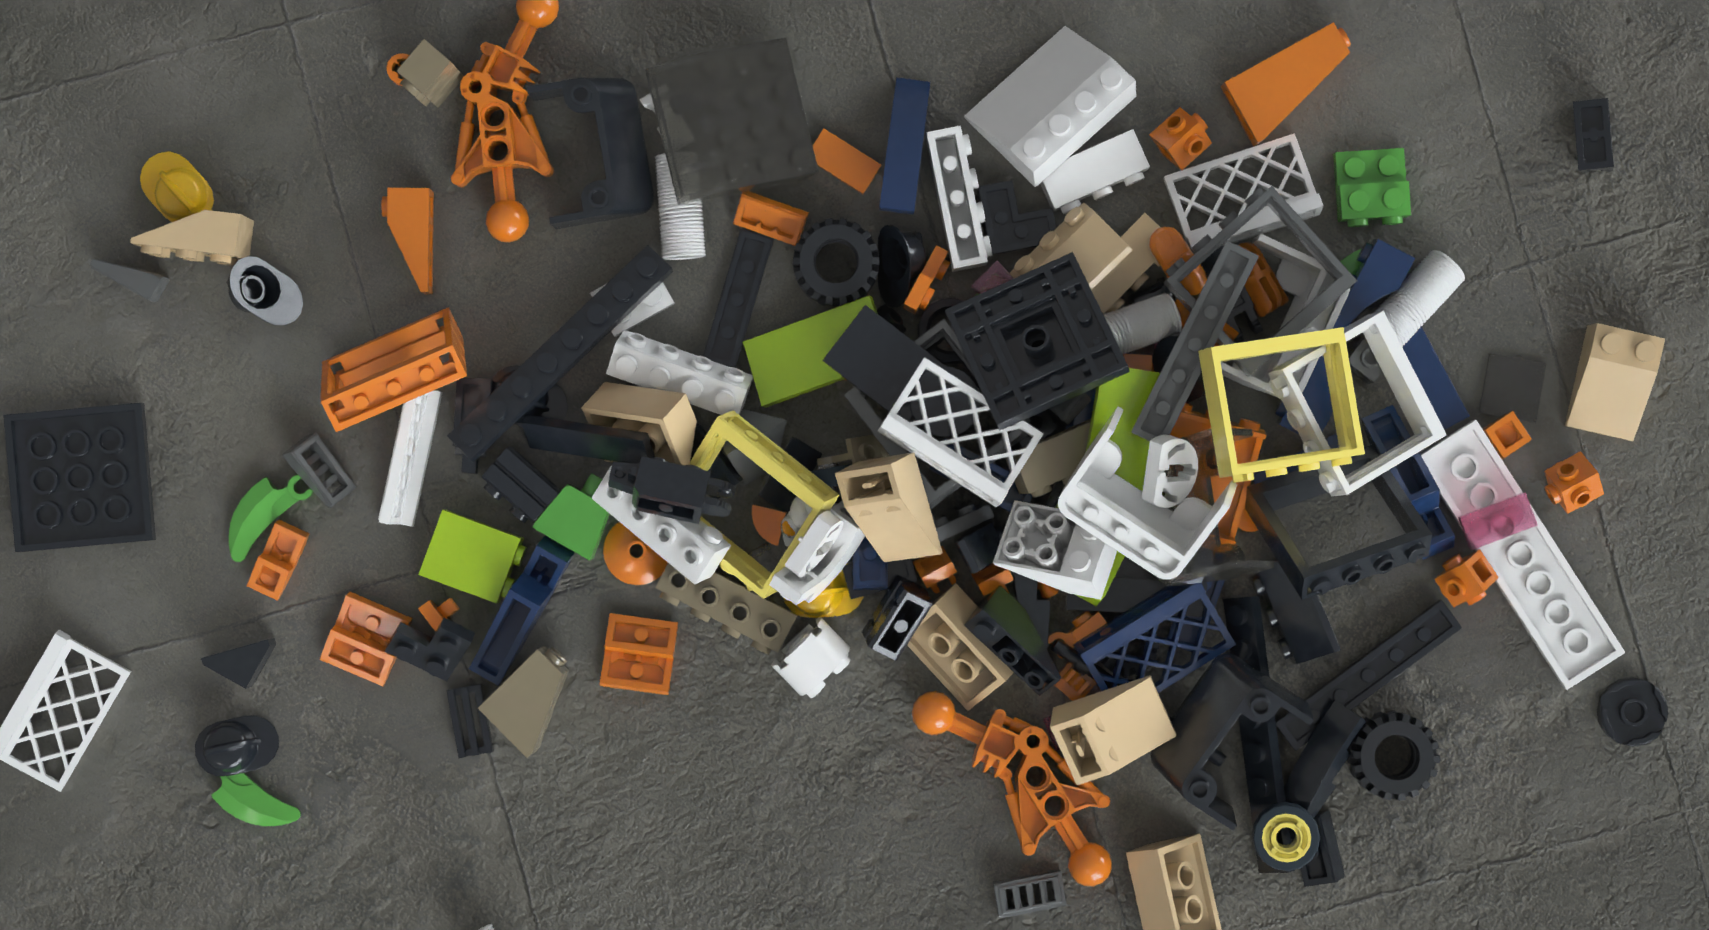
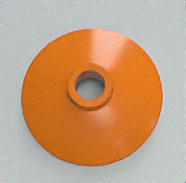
(625, 566)

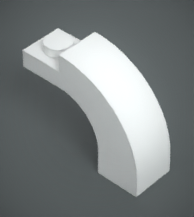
(811, 585)

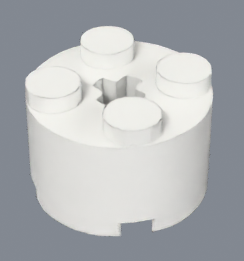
(812, 658)

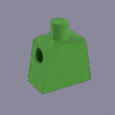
(575, 518)

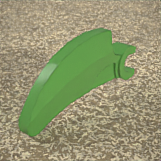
(257, 511)
(253, 804)

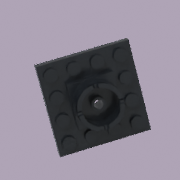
(1037, 341)

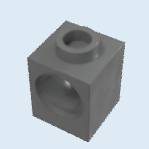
(1363, 361)

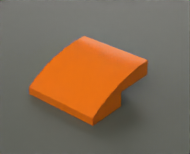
(361, 637)
(639, 654)

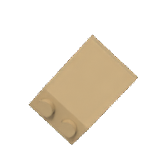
(1613, 381)

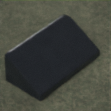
(773, 490)
(1326, 864)

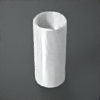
(683, 226)
(1421, 294)
(1144, 322)

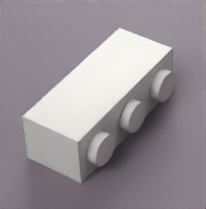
(1095, 172)

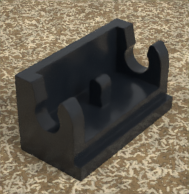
(1593, 135)

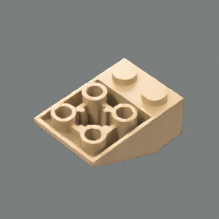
(208, 233)
(890, 506)
(1110, 728)

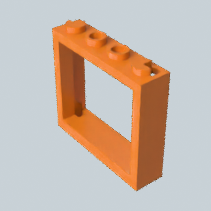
(392, 370)

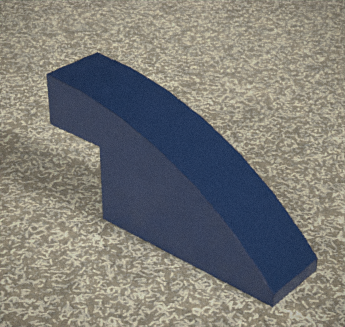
(904, 146)
(1386, 431)
(521, 610)

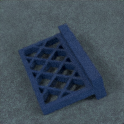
(1146, 617)

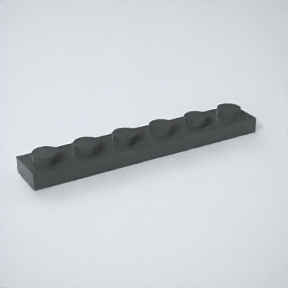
(1197, 334)

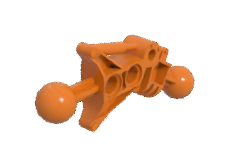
(508, 71)
(995, 747)

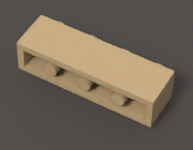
(1131, 269)

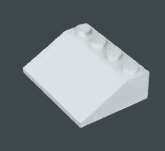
(1052, 104)

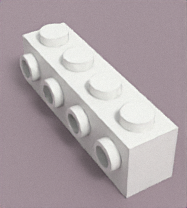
(956, 198)
(675, 370)
(686, 546)

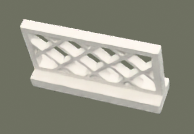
(1305, 205)
(942, 457)
(409, 459)
(33, 693)

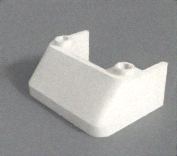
(1305, 280)
(1118, 515)

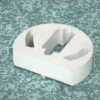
(1167, 451)
(815, 544)

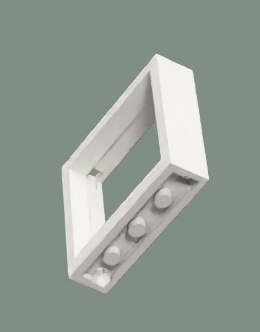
(1403, 384)

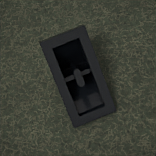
(242, 663)

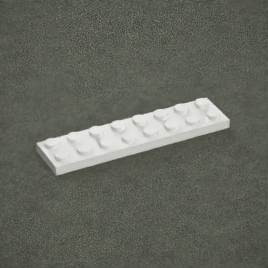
(1528, 563)

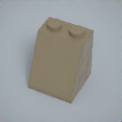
(527, 699)

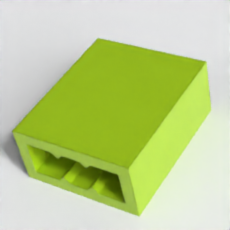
(472, 556)

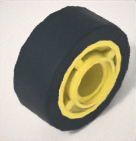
(1286, 856)

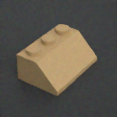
(1088, 237)
(659, 413)
(955, 653)
(1173, 885)

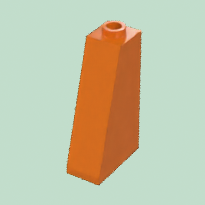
(1281, 82)

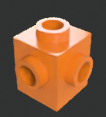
(1181, 138)
(1573, 483)
(1466, 578)

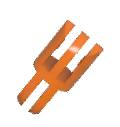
(1169, 247)
(1263, 284)

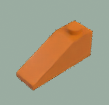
(411, 223)

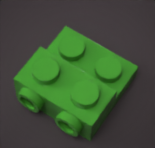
(1371, 187)

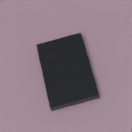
(877, 359)

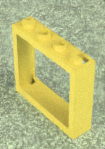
(1341, 396)
(779, 465)

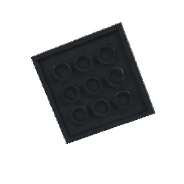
(79, 477)

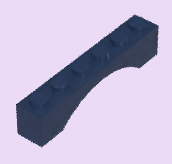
(1379, 274)

